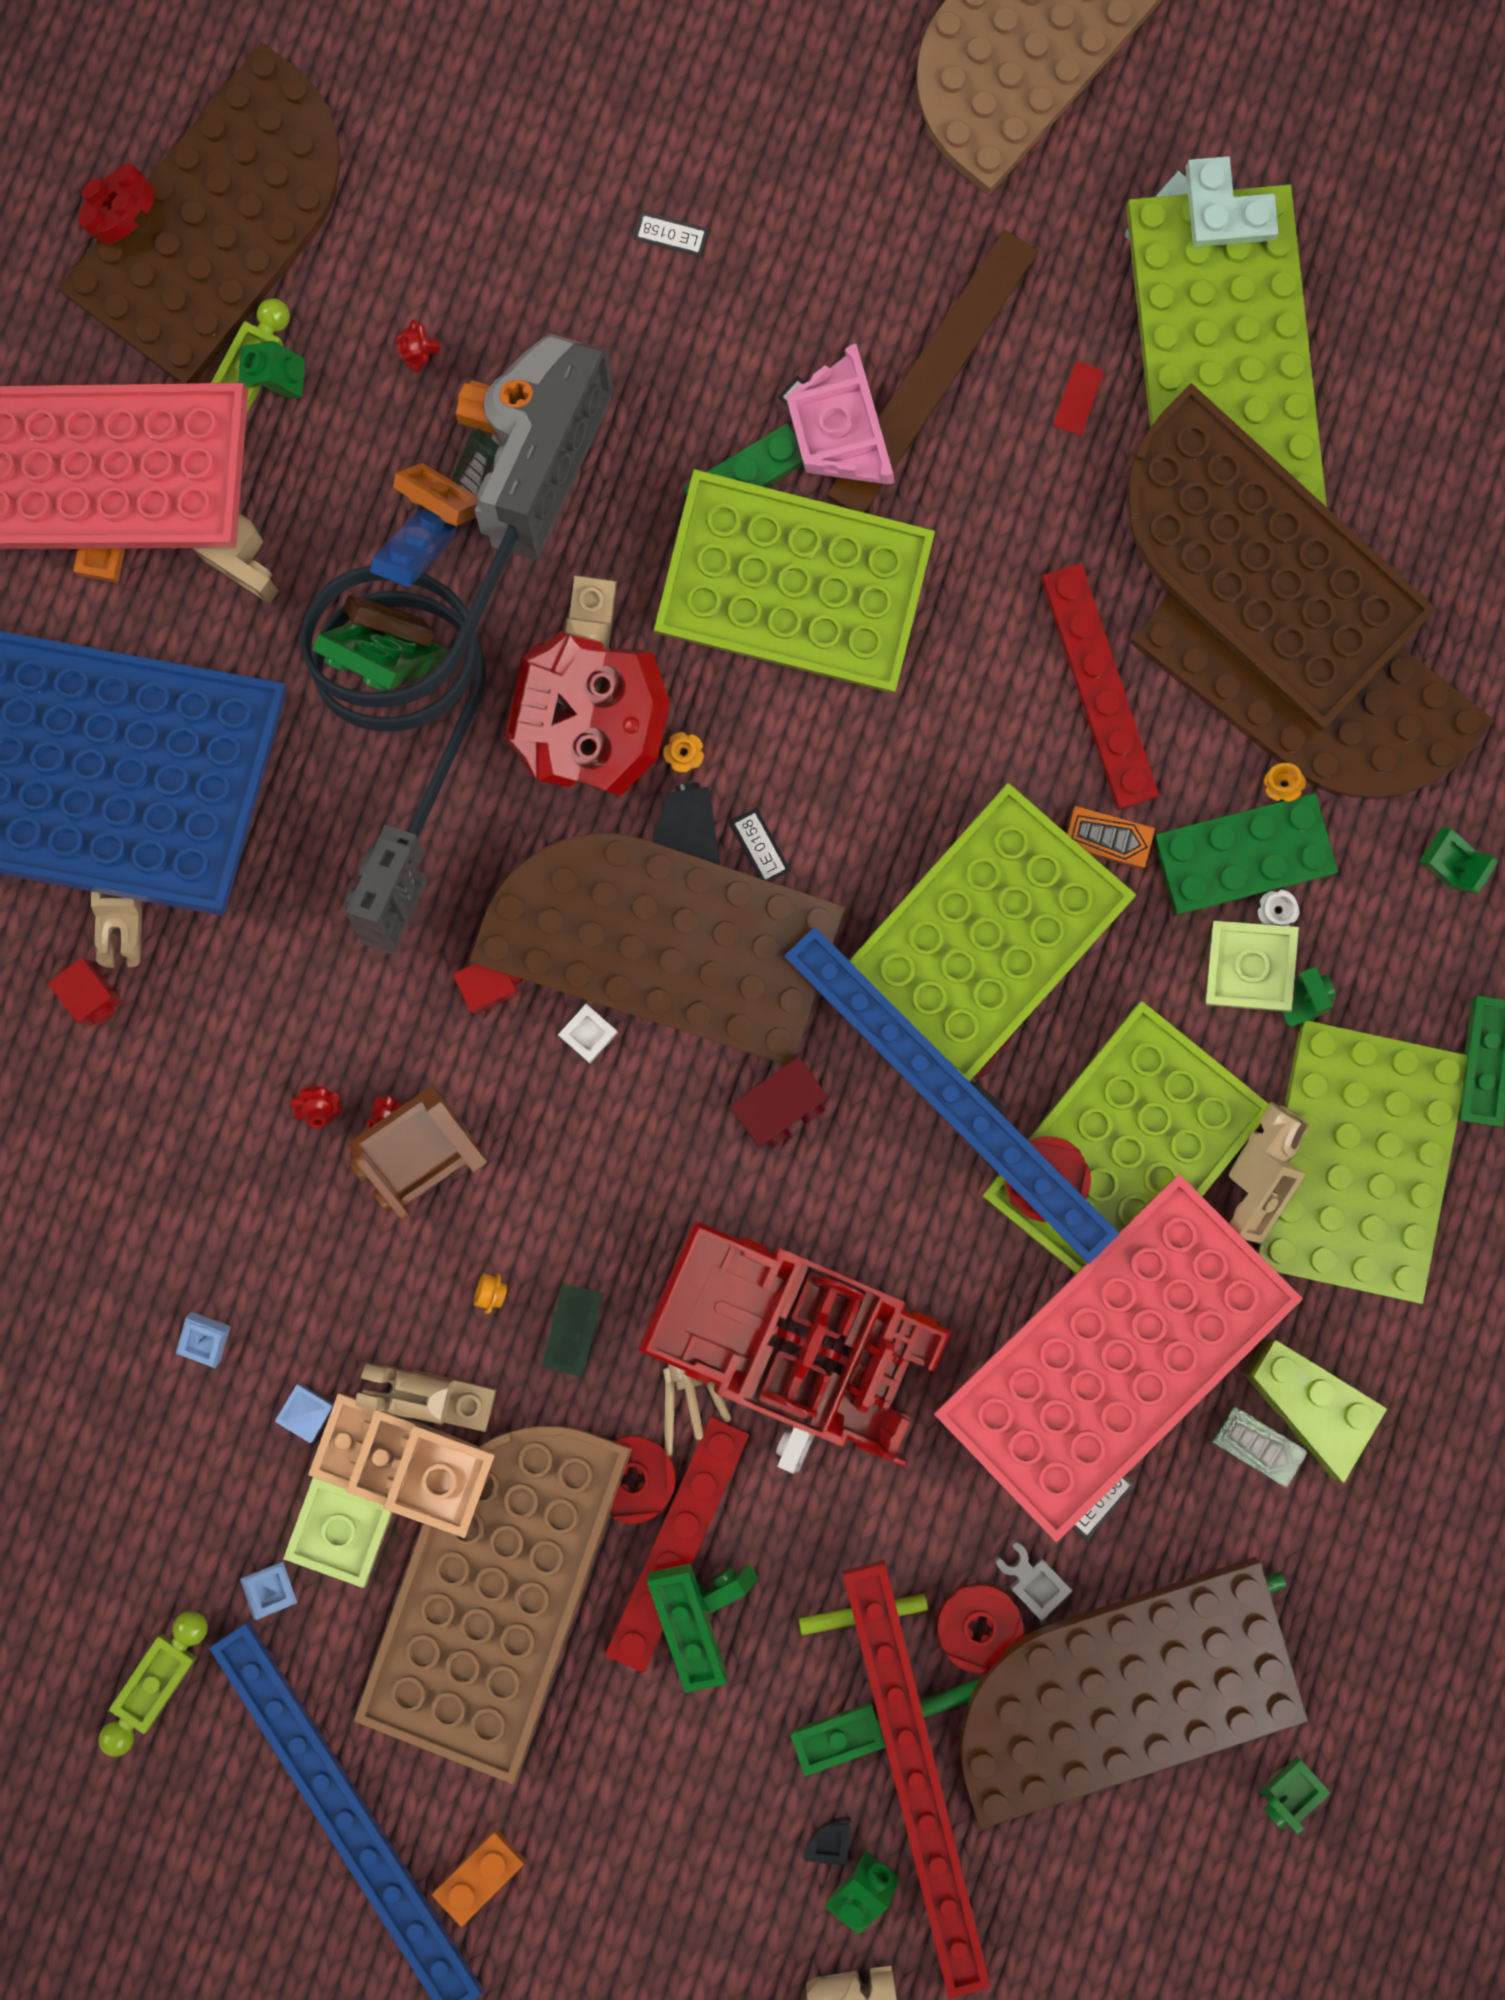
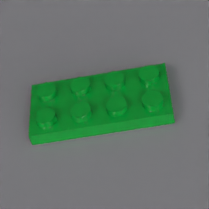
(378, 656)
(1245, 854)

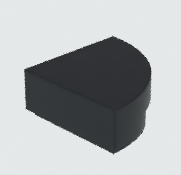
(829, 1842)

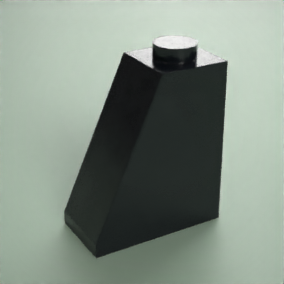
(688, 823)

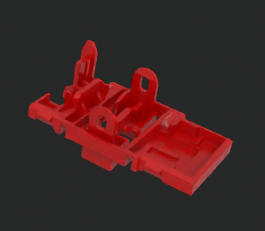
(728, 1307)

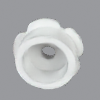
(1283, 899)

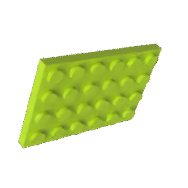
(794, 581)
(991, 930)
(1141, 1118)
(1371, 1161)

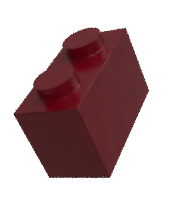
(779, 1103)

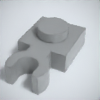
(1036, 1583)

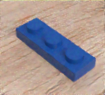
(413, 548)

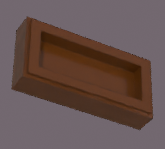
(388, 620)

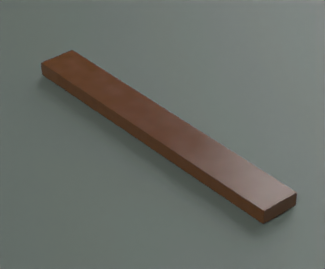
(942, 360)

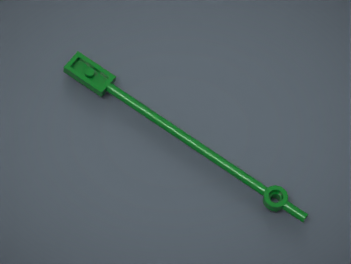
(859, 1729)

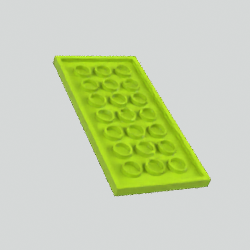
(1228, 326)

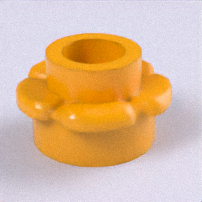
(683, 763)
(1284, 773)
(490, 1292)

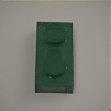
(572, 1330)

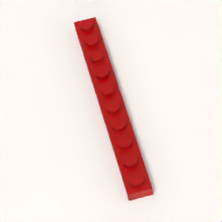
(916, 1779)

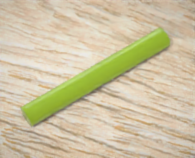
(845, 1618)

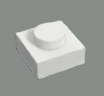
(588, 1033)
(793, 1449)

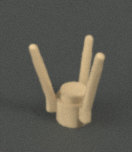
(682, 1381)

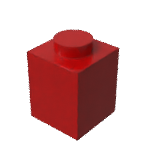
(485, 987)
(86, 993)

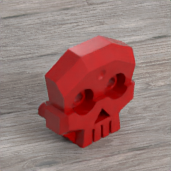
(620, 720)

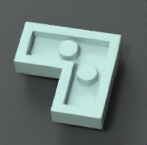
(1220, 216)

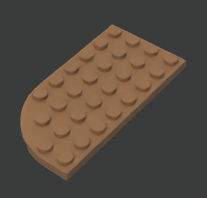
(1008, 69)
(493, 1609)

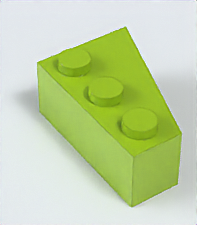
(1316, 1405)

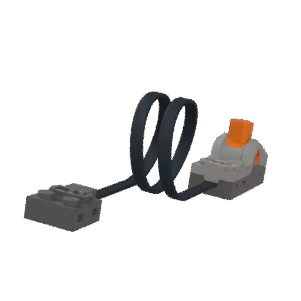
(544, 422)

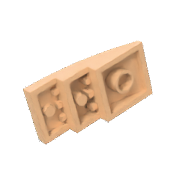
(402, 1465)

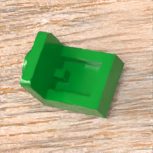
(272, 367)
(1457, 862)
(1310, 997)
(1293, 1795)
(863, 1894)

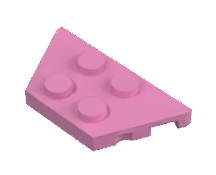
(839, 423)

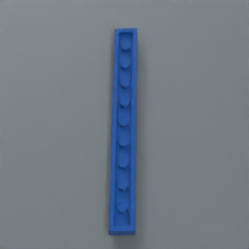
(952, 1095)
(345, 1816)

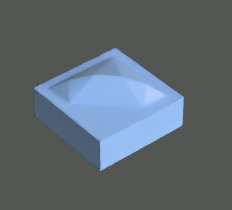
(203, 1339)
(305, 1413)
(268, 1590)

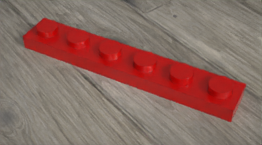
(1099, 687)
(678, 1538)

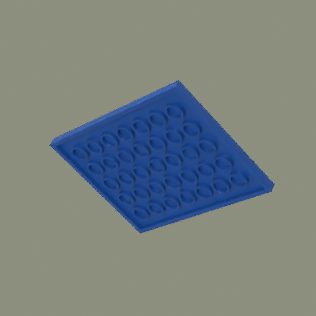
(129, 771)

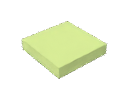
(1252, 966)
(338, 1533)

